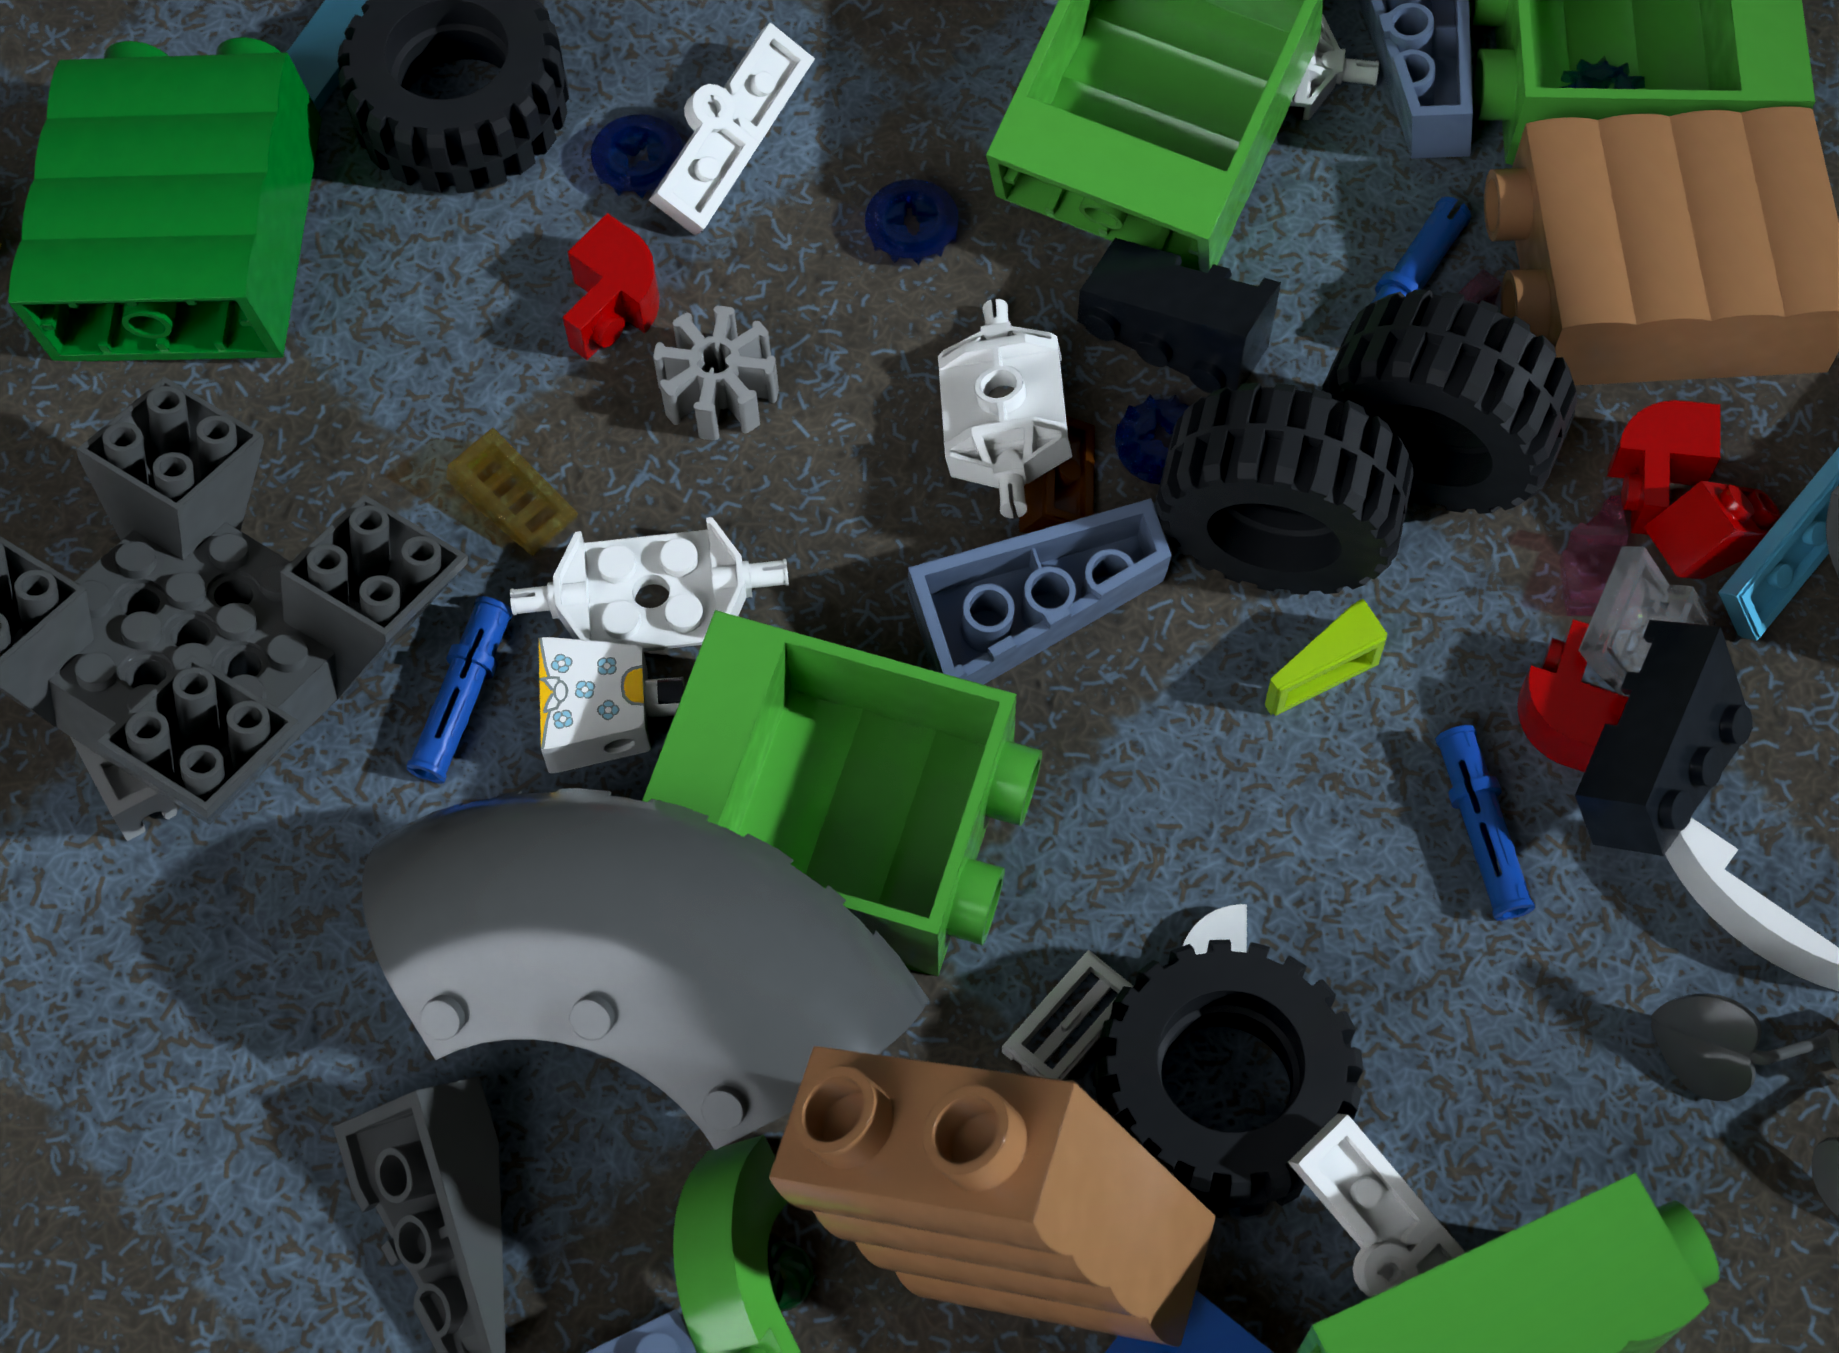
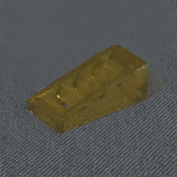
(493, 447)

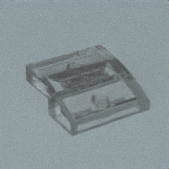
(1629, 601)

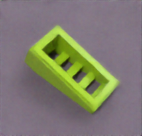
(1336, 655)

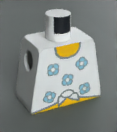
(598, 701)

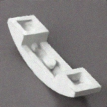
(1751, 918)

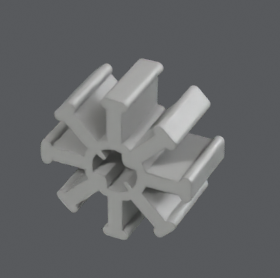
(716, 372)

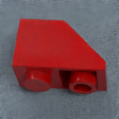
(1712, 528)

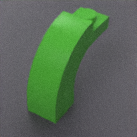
(723, 1252)

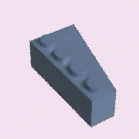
(1426, 70)
(1026, 593)

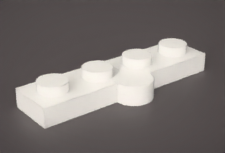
(729, 128)
(1374, 1206)

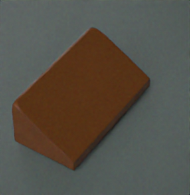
(1067, 489)

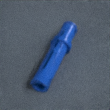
(1425, 251)
(469, 667)
(1463, 755)

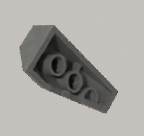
(437, 1186)

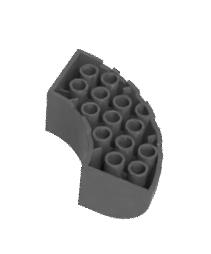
(632, 941)

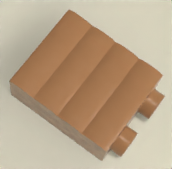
(1673, 244)
(994, 1193)

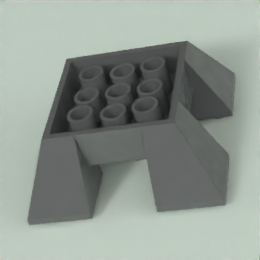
(188, 639)

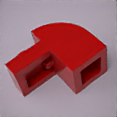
(619, 283)
(1664, 446)
(1562, 712)

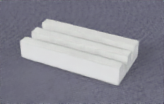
(1034, 1063)

